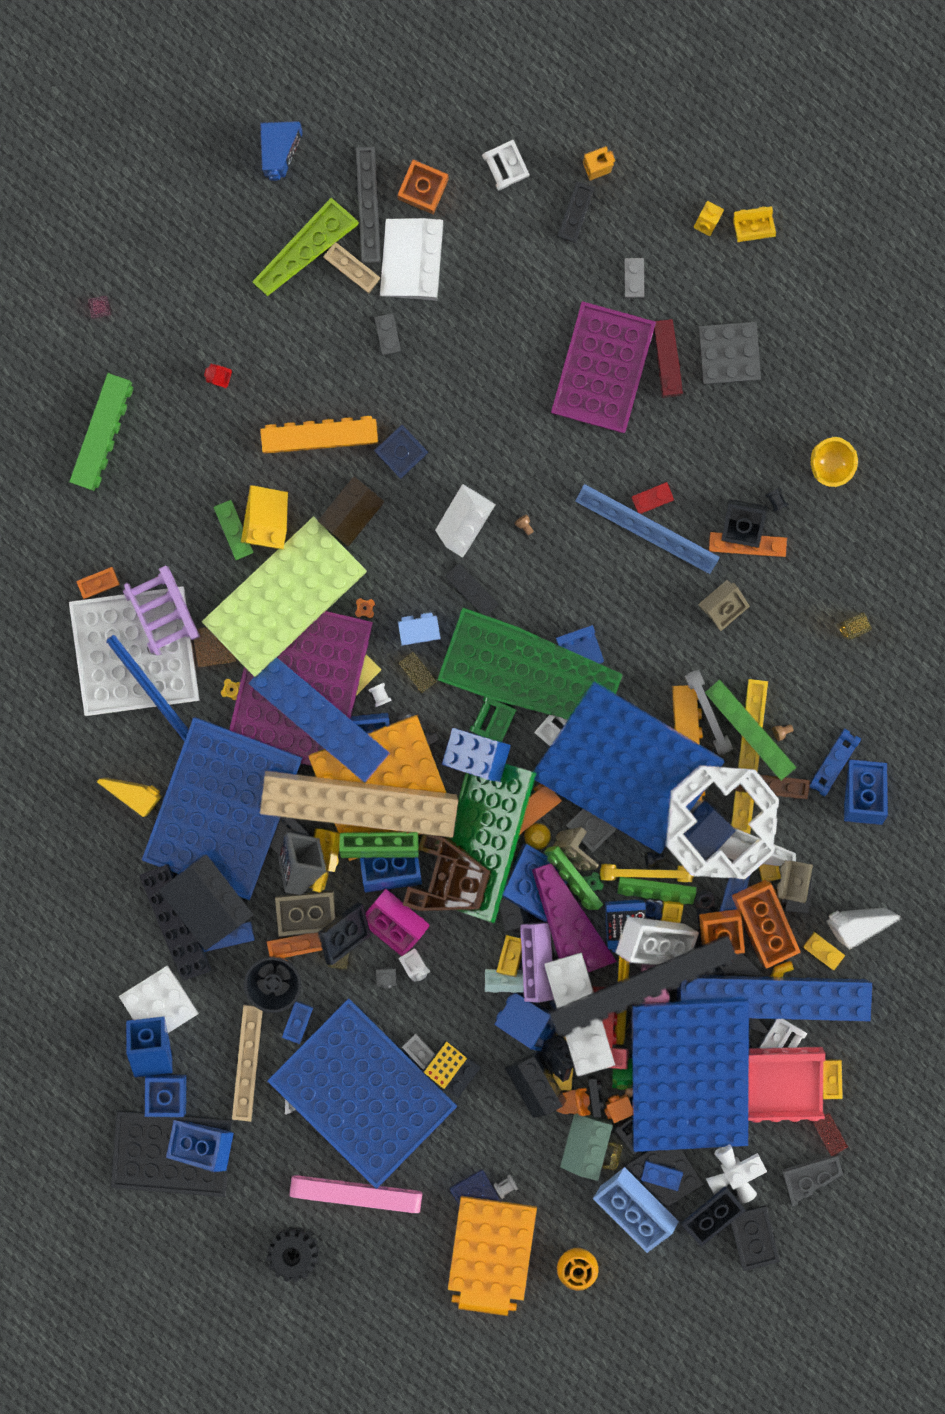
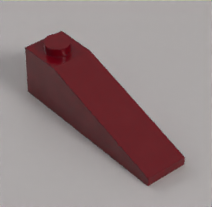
(668, 359)

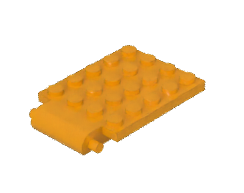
(491, 1254)

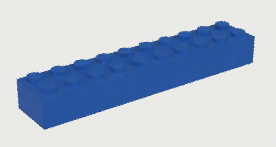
(786, 996)

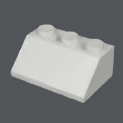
(463, 520)

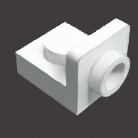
(414, 965)

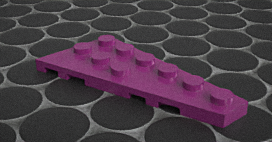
(568, 922)

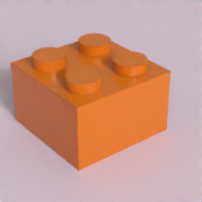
(423, 187)
(723, 924)

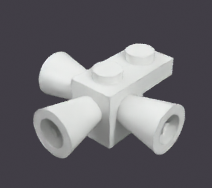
(737, 1173)

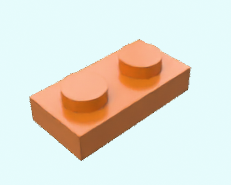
(98, 583)

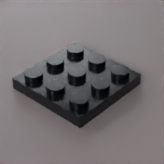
(670, 1158)

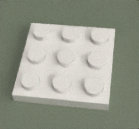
(159, 997)

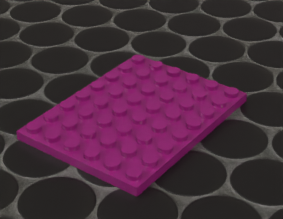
(329, 660)

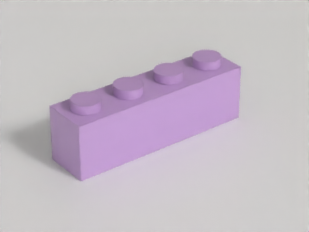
(535, 953)

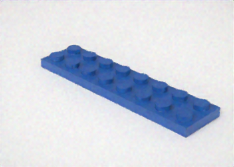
(320, 719)

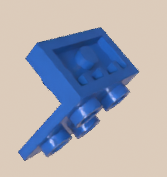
(582, 643)

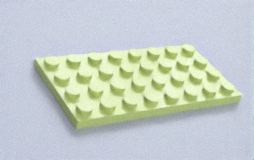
(284, 596)

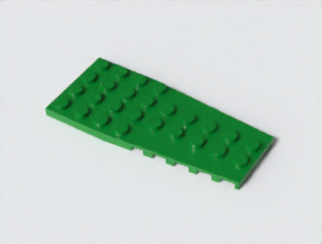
(519, 667)

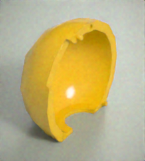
(833, 461)

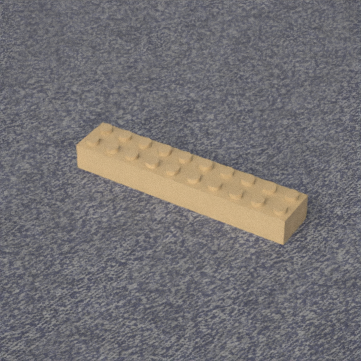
(358, 804)

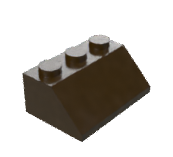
(351, 511)

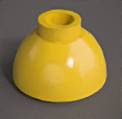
(537, 836)

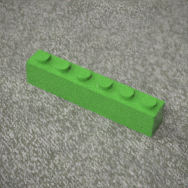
(101, 432)
(750, 730)

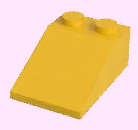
(265, 518)
(137, 796)

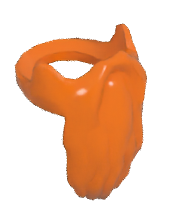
(576, 1102)

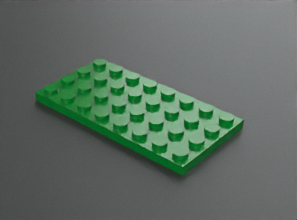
(489, 828)

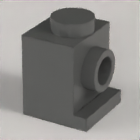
(386, 977)

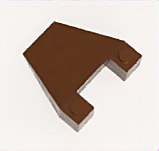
(456, 880)

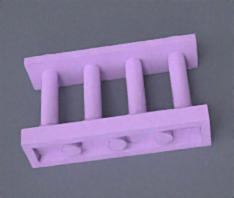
(181, 611)

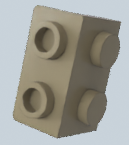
(794, 881)

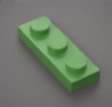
(233, 529)

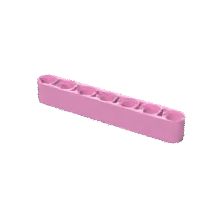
(355, 1194)

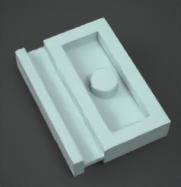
(502, 983)

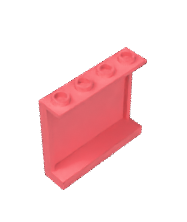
(785, 1084)

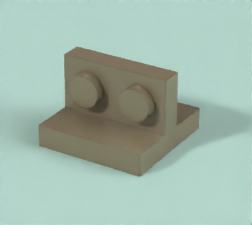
(724, 604)

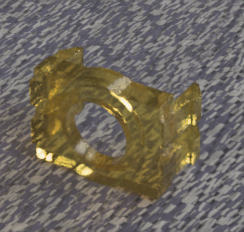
(615, 1157)

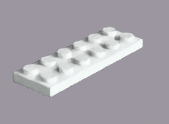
(587, 1045)

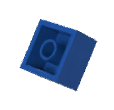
(165, 1096)

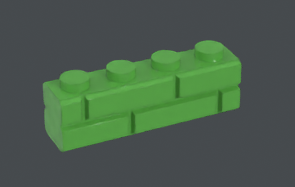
(379, 845)

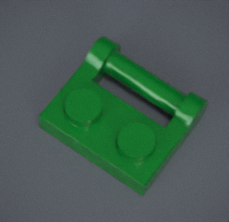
(499, 722)

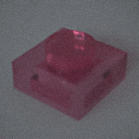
(99, 307)

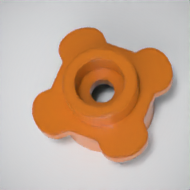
(361, 612)

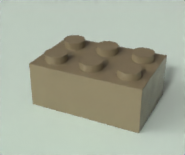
(304, 912)

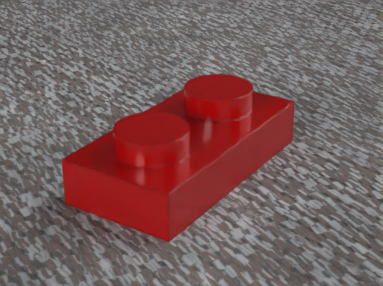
(652, 498)

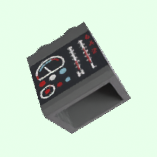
(300, 862)

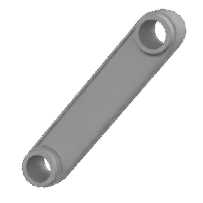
(695, 682)

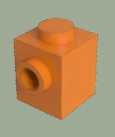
(618, 1107)

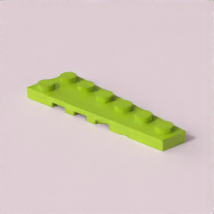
(312, 240)

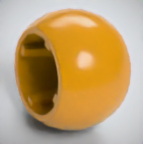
(573, 1281)

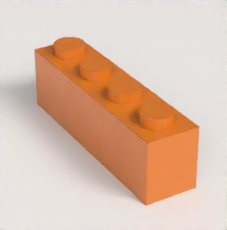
(539, 804)

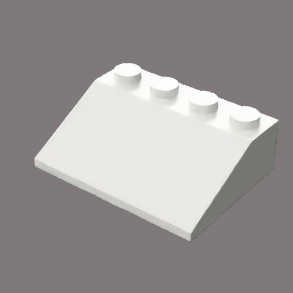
(411, 258)
(858, 925)

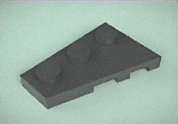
(809, 1176)

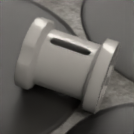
(505, 1186)

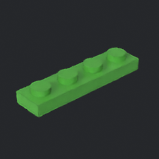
(573, 878)
(656, 890)

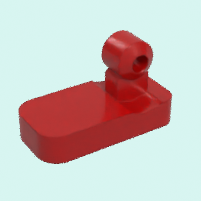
(218, 375)

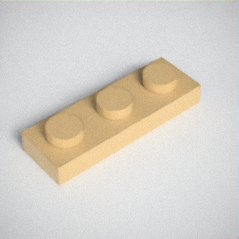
(351, 267)

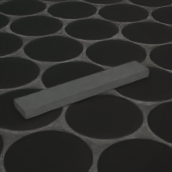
(368, 205)

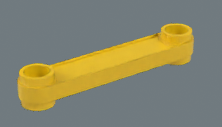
(610, 872)

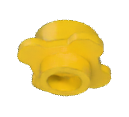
(226, 690)

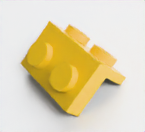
(754, 224)
(330, 847)

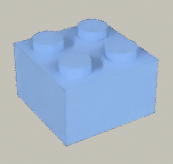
(419, 630)

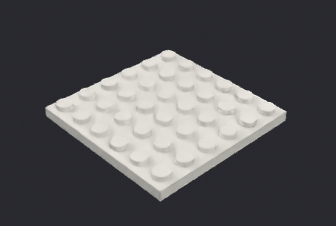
(103, 677)

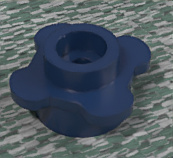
(649, 909)

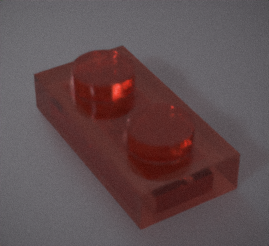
(830, 1135)

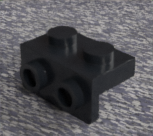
(558, 1056)

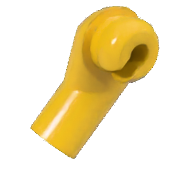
(779, 970)

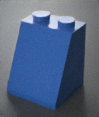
(525, 1022)
(148, 1047)

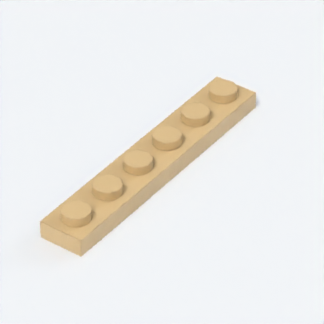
(247, 1063)

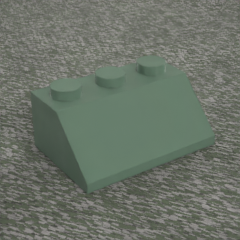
(586, 1146)

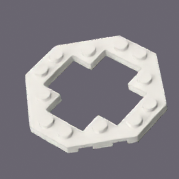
(681, 820)

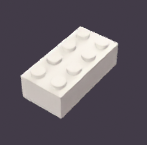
(654, 940)

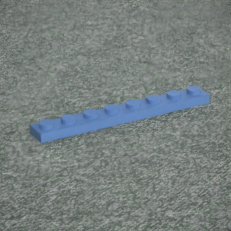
(647, 529)

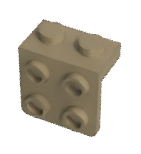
(568, 842)

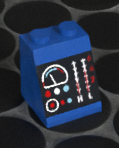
(278, 147)
(616, 916)

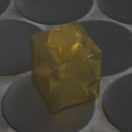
(855, 626)

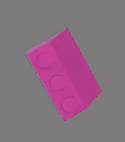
(395, 923)

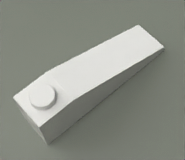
(741, 841)

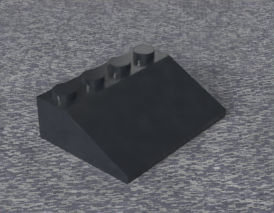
(205, 902)

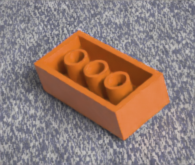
(766, 923)

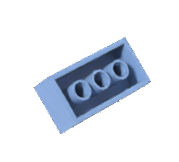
(636, 1210)

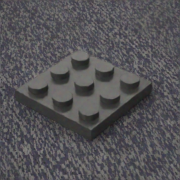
(729, 353)

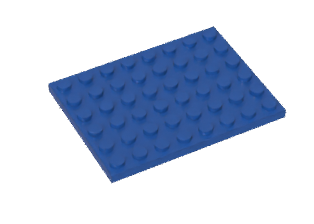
(621, 765)
(217, 805)
(690, 1074)
(362, 1093)

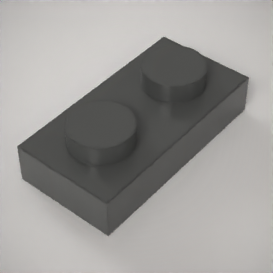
(387, 334)

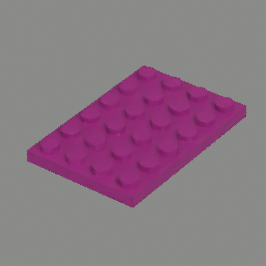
(603, 367)

